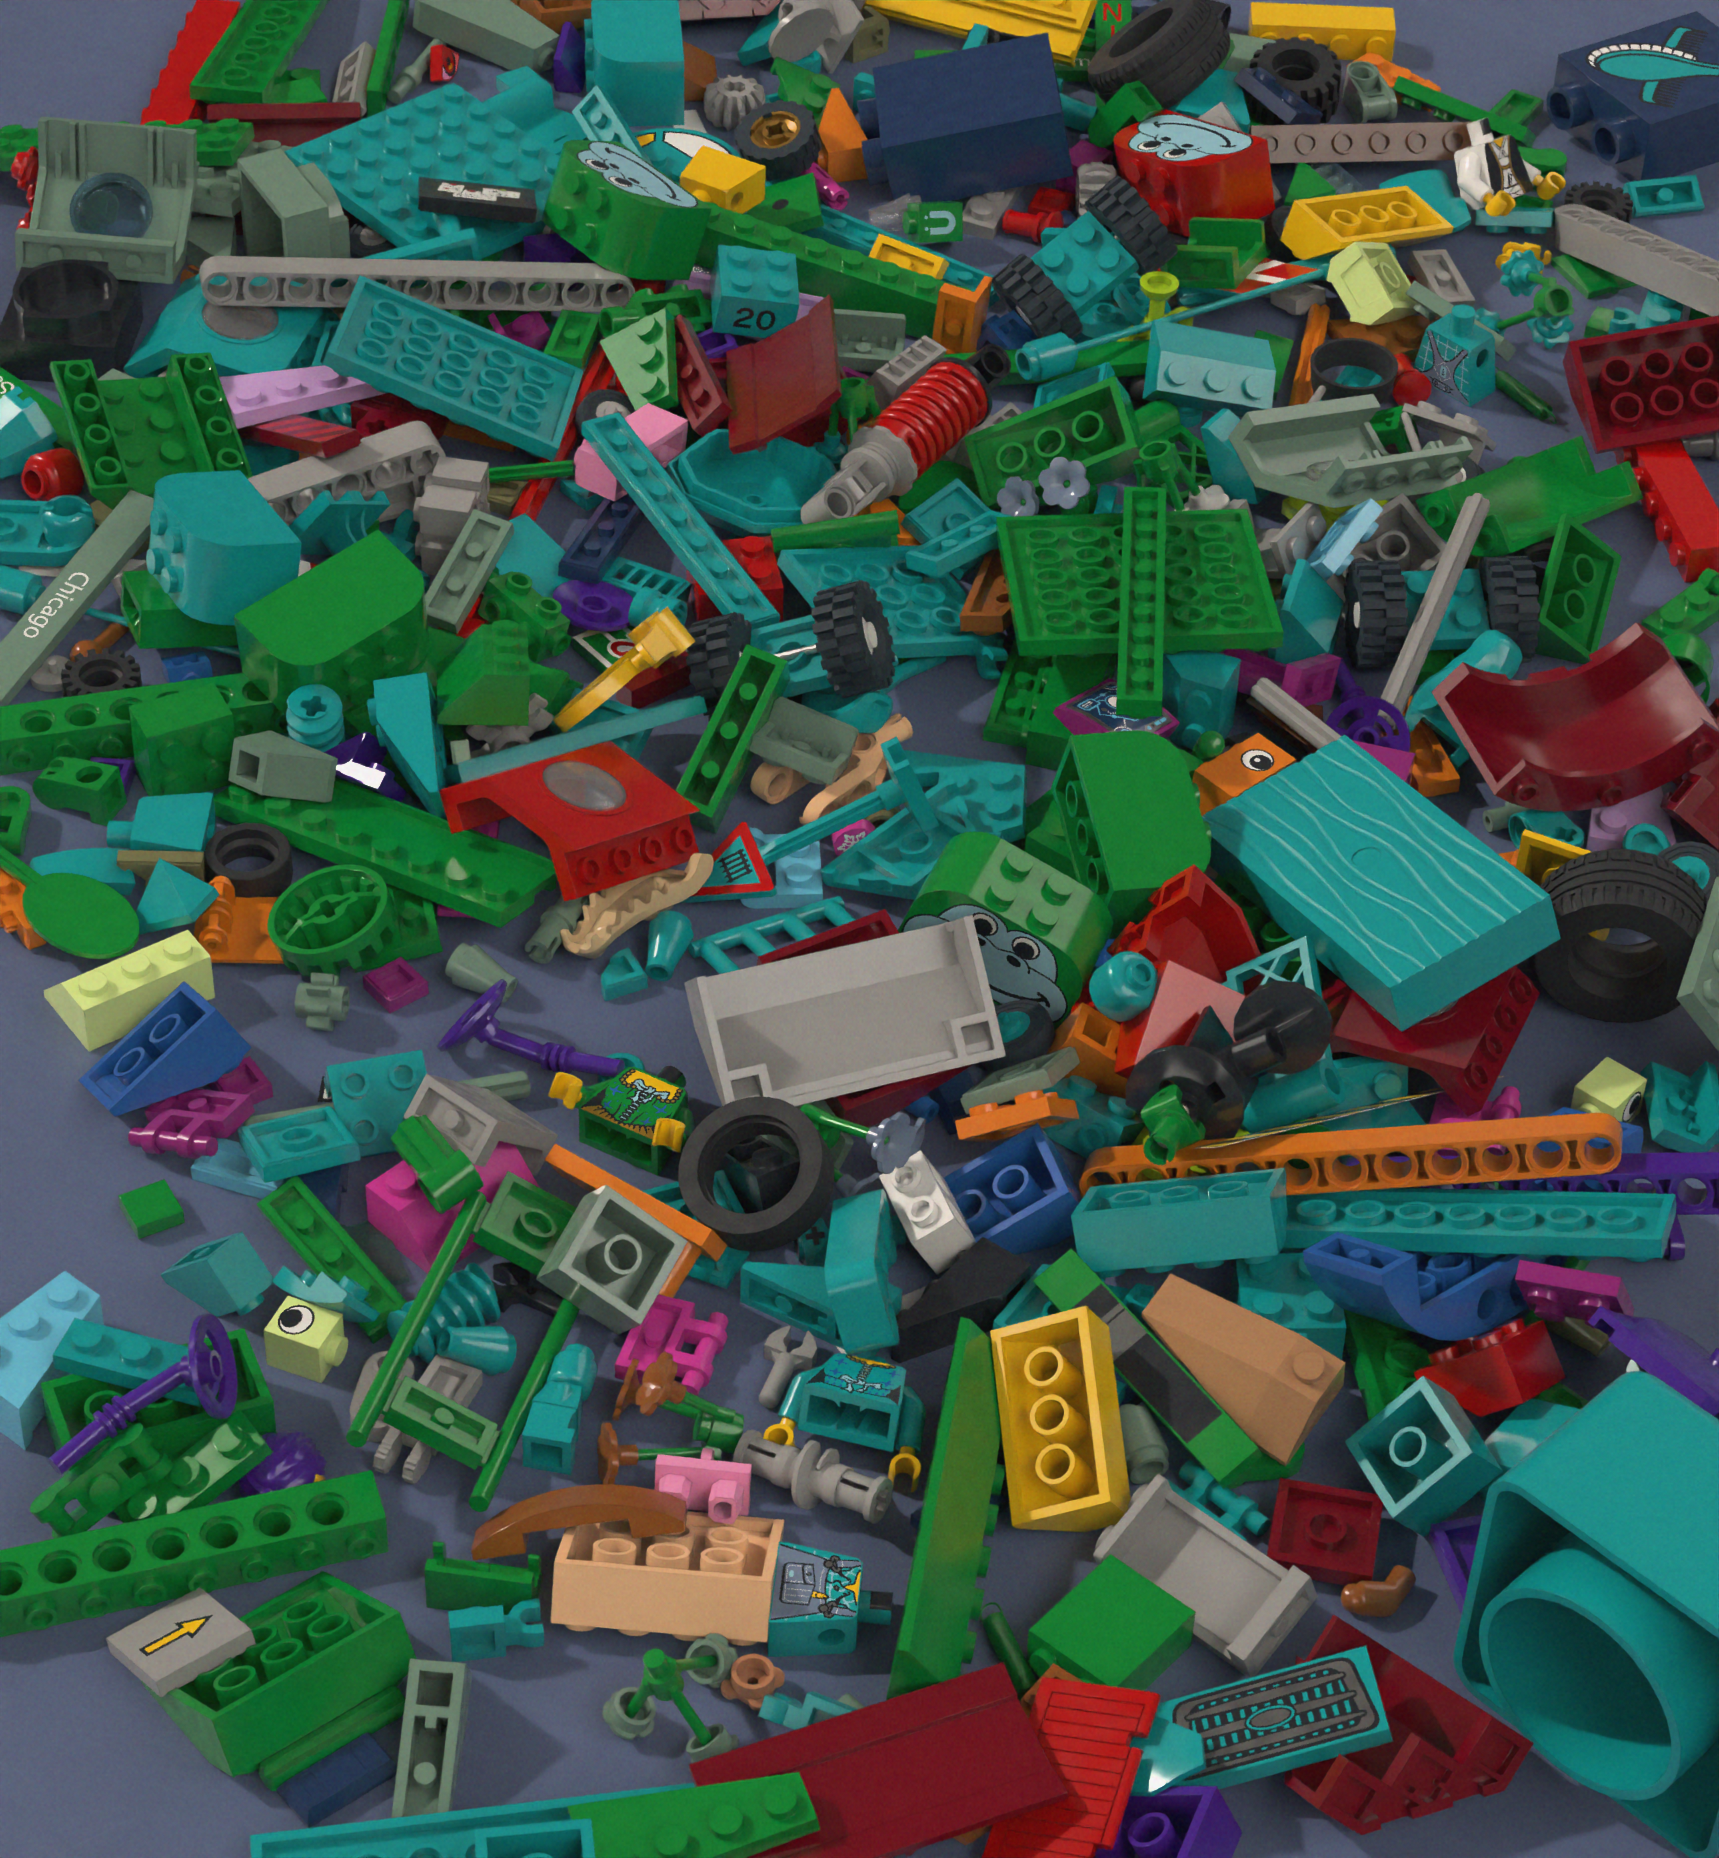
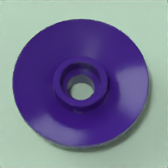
(594, 606)

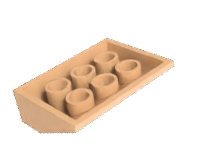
(669, 1583)

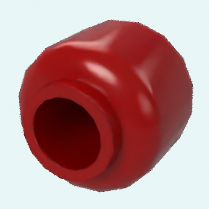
(52, 474)

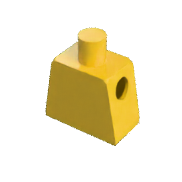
(724, 180)

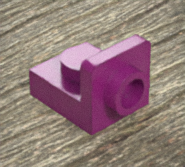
(525, 329)

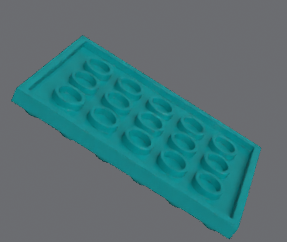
(454, 368)

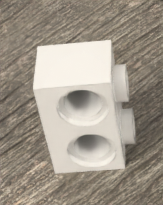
(928, 1212)

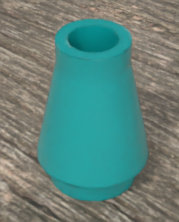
(667, 942)
(479, 1347)

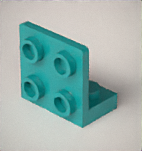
(1370, 1082)
(375, 1096)

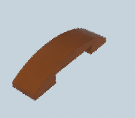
(647, 1510)

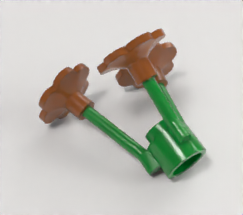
(714, 1425)

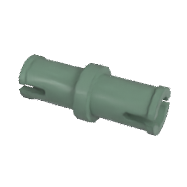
(555, 918)

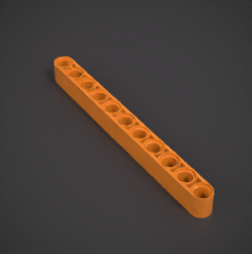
(1373, 1145)

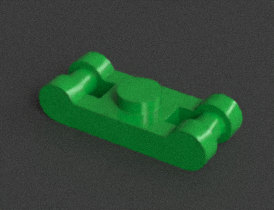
(102, 1482)

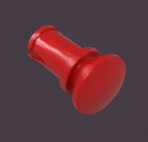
(1030, 224)
(1410, 384)

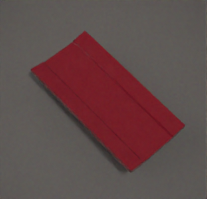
(783, 379)
(905, 1769)

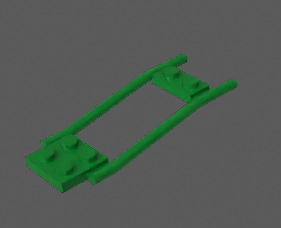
(524, 1229)

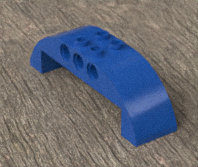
(1434, 1295)

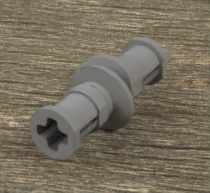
(815, 1477)

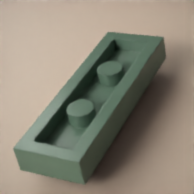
(1431, 305)
(466, 570)

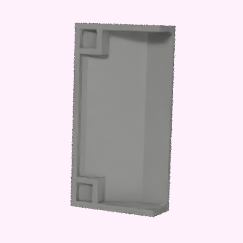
(848, 1016)

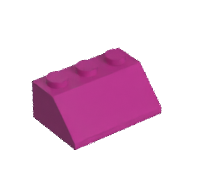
(412, 1223)

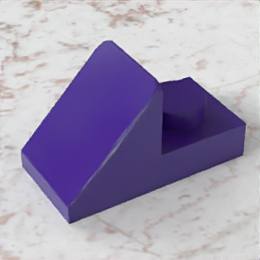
(361, 765)

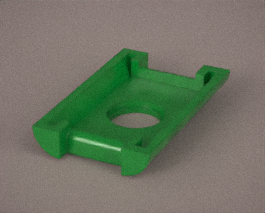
(850, 532)

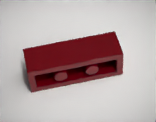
(656, 683)

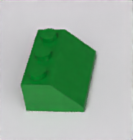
(486, 678)

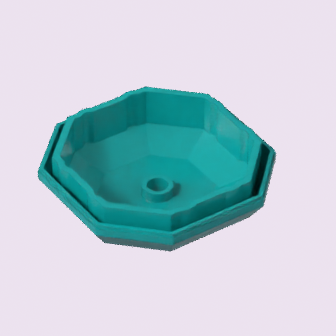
(749, 489)

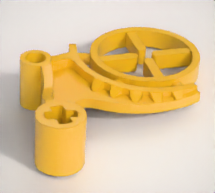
(655, 642)

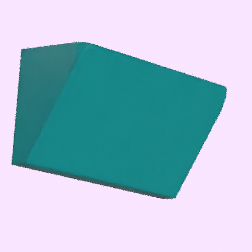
(1664, 196)

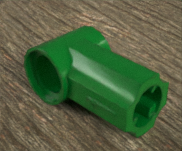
(440, 1171)

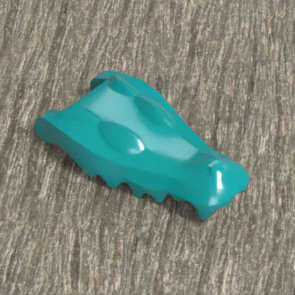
(1490, 653)

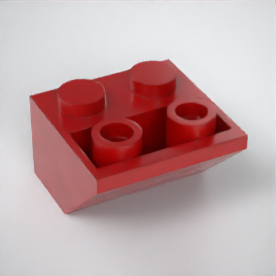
(1496, 1368)

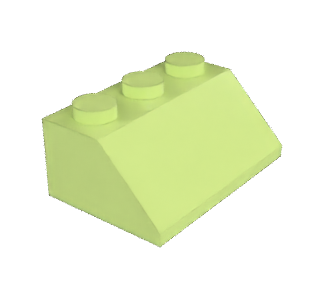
(120, 994)

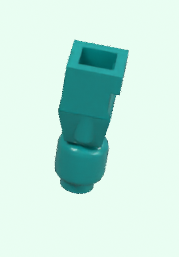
(557, 1411)

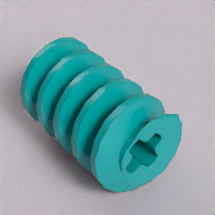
(315, 717)
(462, 1303)

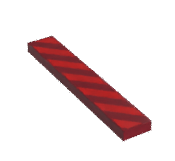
(303, 435)

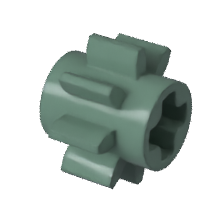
(322, 1001)

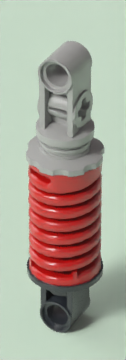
(911, 434)

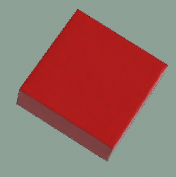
(1051, 200)

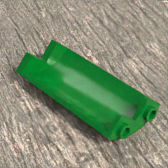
(1532, 496)

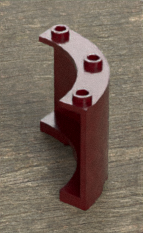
(1585, 731)

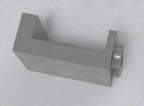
(478, 1119)

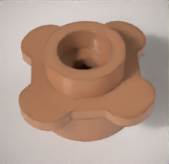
(752, 1669)

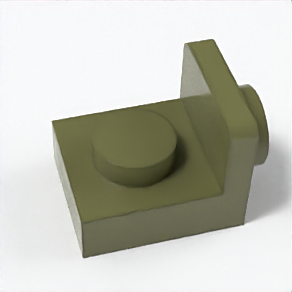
(871, 37)

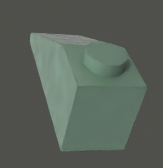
(431, 1737)

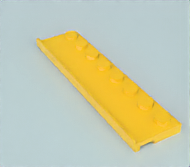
(1062, 19)

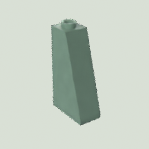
(489, 30)

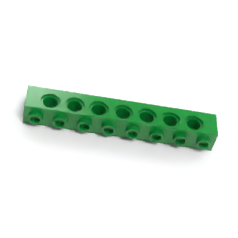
(101, 722)
(188, 1550)

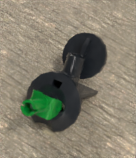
(1275, 1030)

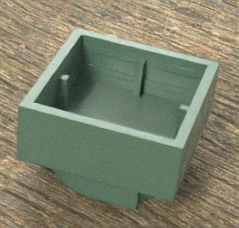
(290, 210)

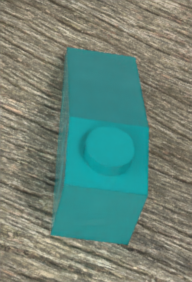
(798, 1298)

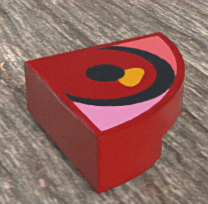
(443, 63)

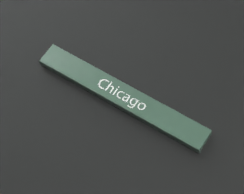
(73, 592)

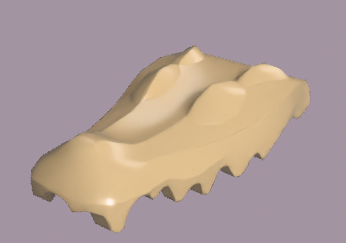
(631, 902)

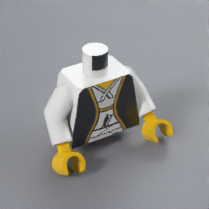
(1495, 172)

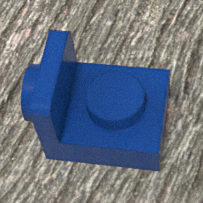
(1007, 332)
(186, 667)

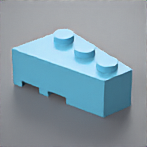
(27, 1348)

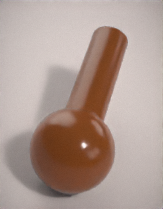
(105, 639)

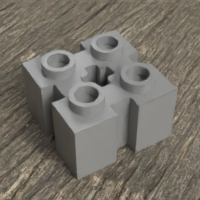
(446, 505)

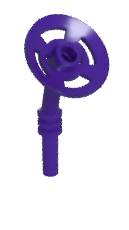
(1365, 712)
(481, 1024)
(195, 1370)

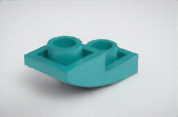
(89, 862)
(323, 1290)

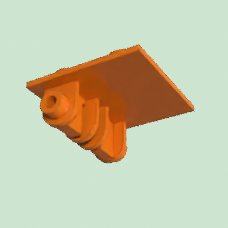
(236, 927)

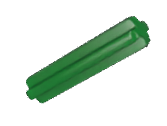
(325, 1740)

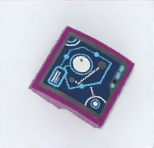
(1096, 713)

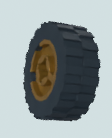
(780, 138)

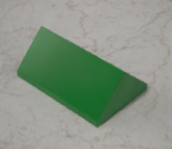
(1575, 593)

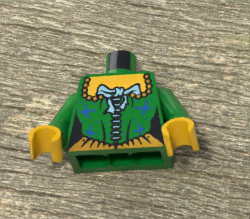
(631, 1115)

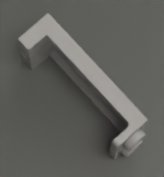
(1238, 1593)

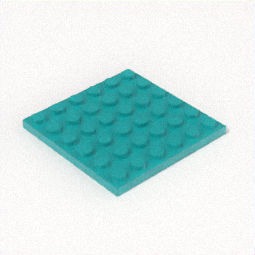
(435, 136)

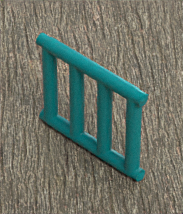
(753, 933)

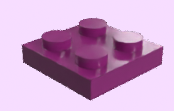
(1569, 1292)

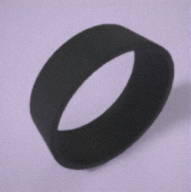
(1353, 353)

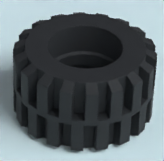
(1302, 69)

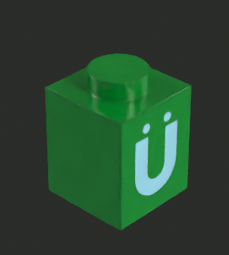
(934, 221)

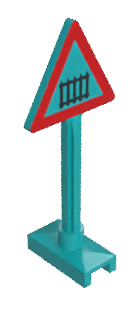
(742, 866)

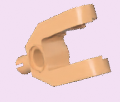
(864, 772)

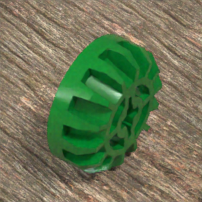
(332, 920)

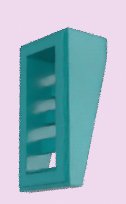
(666, 583)

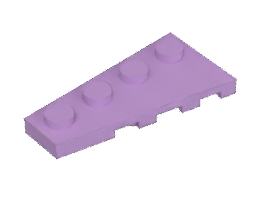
(289, 392)

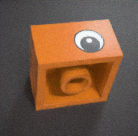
(1239, 770)

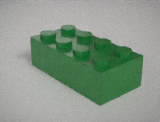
(173, 1424)

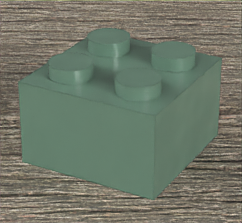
(612, 1260)

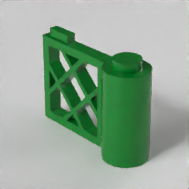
(1162, 422)

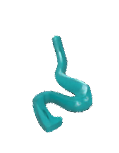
(868, 710)

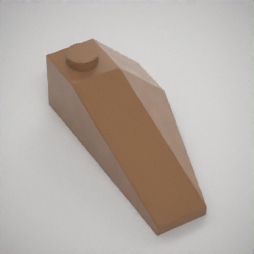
(1250, 1366)

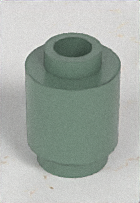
(1143, 1444)

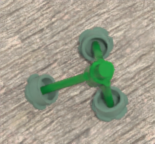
(633, 1709)

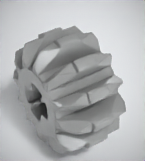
(731, 99)
(1089, 180)

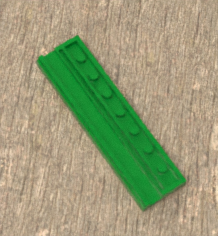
(404, 847)

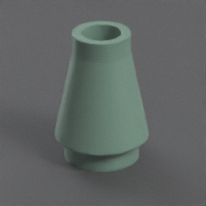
(477, 971)

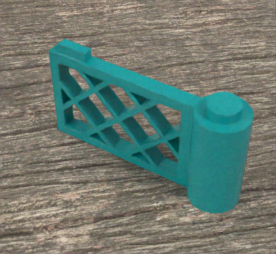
(1297, 1096)

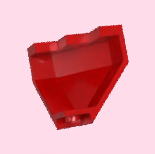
(1192, 927)

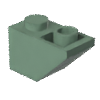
(282, 767)

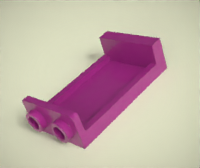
(1304, 680)

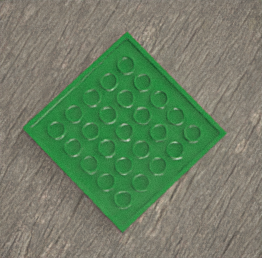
(1068, 583)

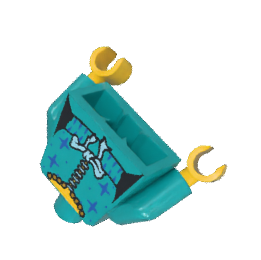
(858, 1404)

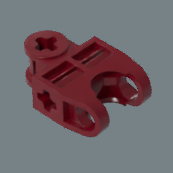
(389, 411)

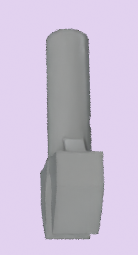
(785, 1363)

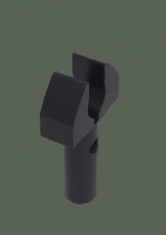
(519, 1291)

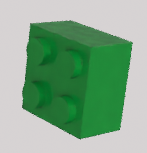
(183, 742)

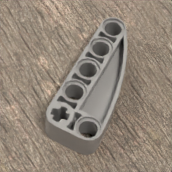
(385, 462)

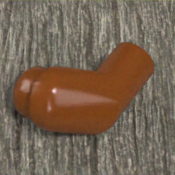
(1379, 1598)

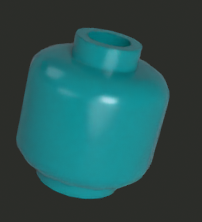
(1123, 986)

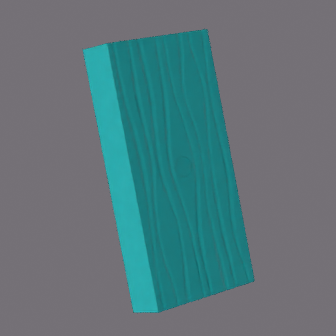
(1378, 882)

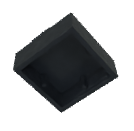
(66, 315)

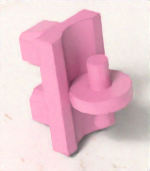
(706, 1484)

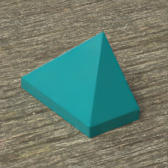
(172, 898)

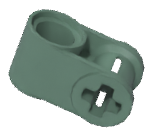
(1368, 93)

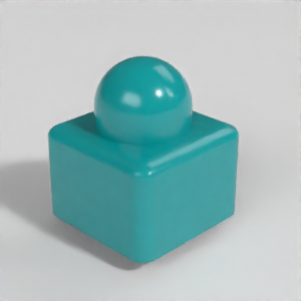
(1602, 1605)

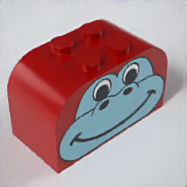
(1195, 169)

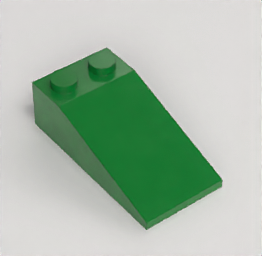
(1084, 426)

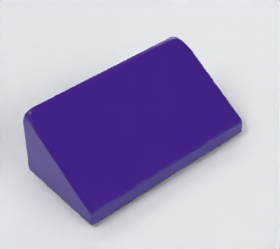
(569, 61)

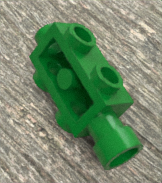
(644, 303)
(514, 599)

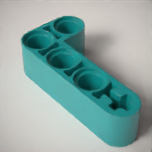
(859, 1271)

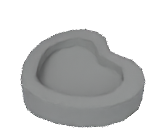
(49, 675)

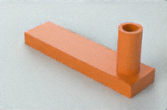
(699, 1237)

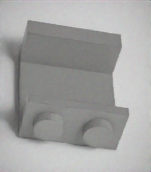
(1294, 541)

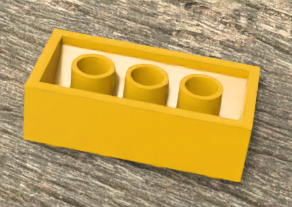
(1386, 215)
(1061, 1423)

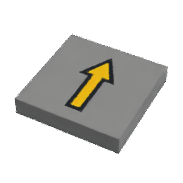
(180, 1641)

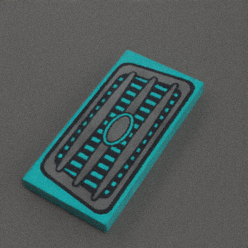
(1283, 1719)

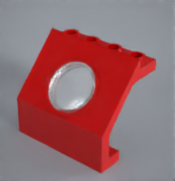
(592, 808)

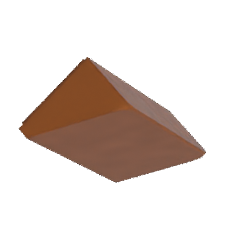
(698, 72)

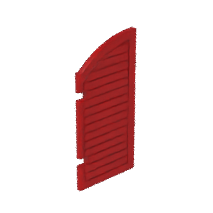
(1087, 1742)

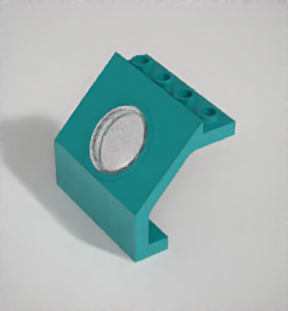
(237, 336)

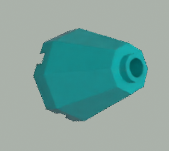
(22, 432)

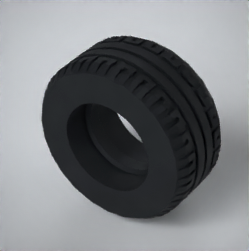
(1164, 48)
(1630, 893)

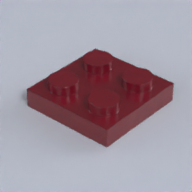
(1325, 1531)

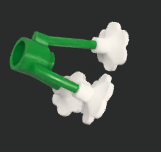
(1159, 462)

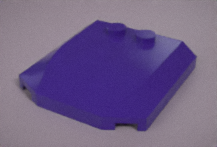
(1665, 1354)

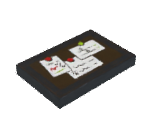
(476, 200)

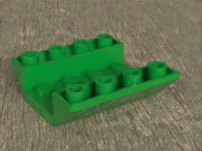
(148, 427)

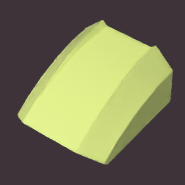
(1371, 283)

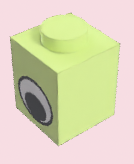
(1610, 1090)
(305, 1339)

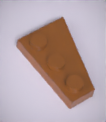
(1398, 336)

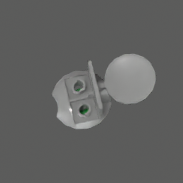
(818, 26)

